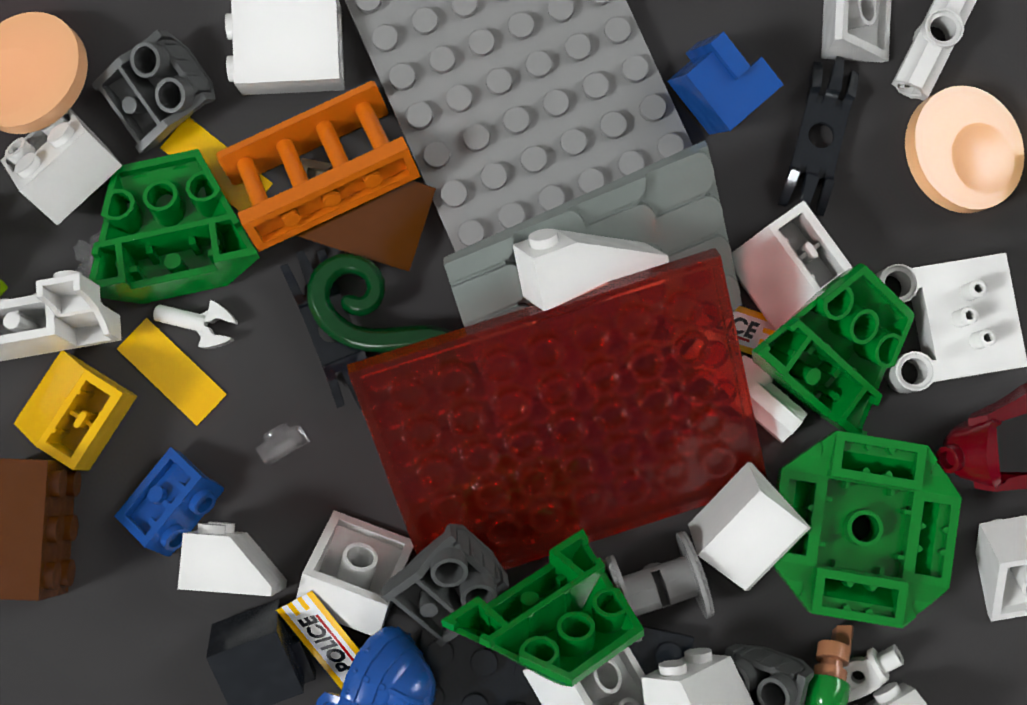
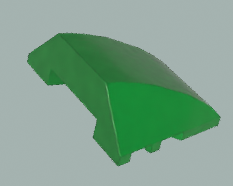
(167, 232)
(839, 347)
(557, 619)

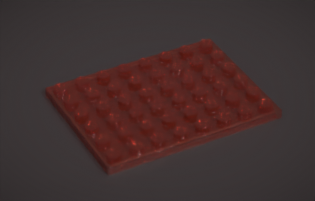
(567, 414)

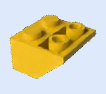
(74, 412)

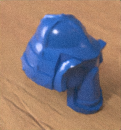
(386, 672)

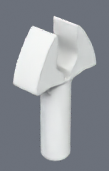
(197, 322)

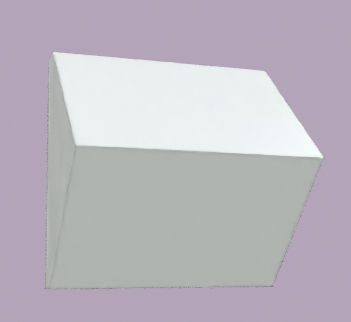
(856, 30)
(746, 528)

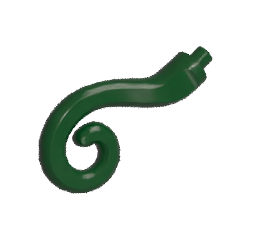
(342, 330)

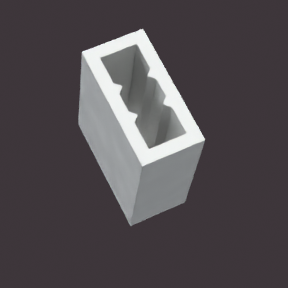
(285, 46)

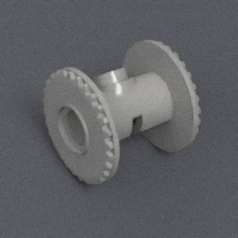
(666, 582)

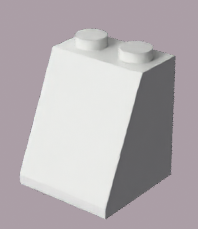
(696, 680)

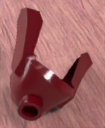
(972, 445)

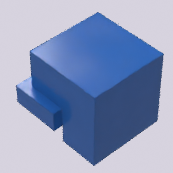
(721, 84)

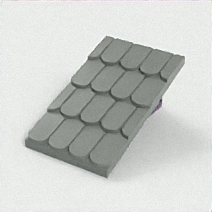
(663, 205)

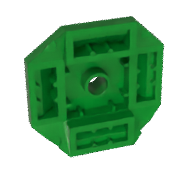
(911, 535)

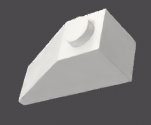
(566, 264)

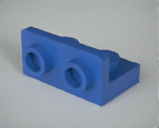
(168, 503)

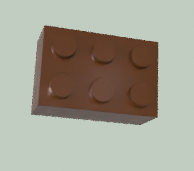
(37, 528)

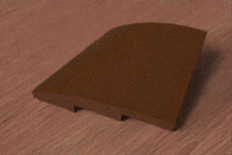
(380, 229)

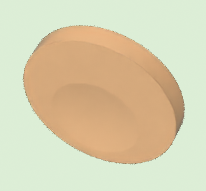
(39, 71)
(964, 149)

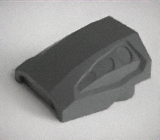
(155, 88)
(446, 578)
(771, 675)

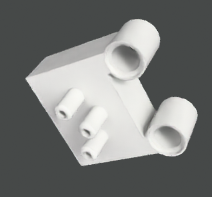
(962, 320)

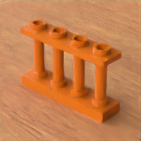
(331, 192)

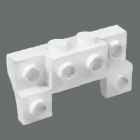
(56, 318)

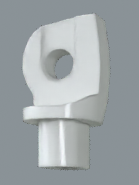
(875, 669)

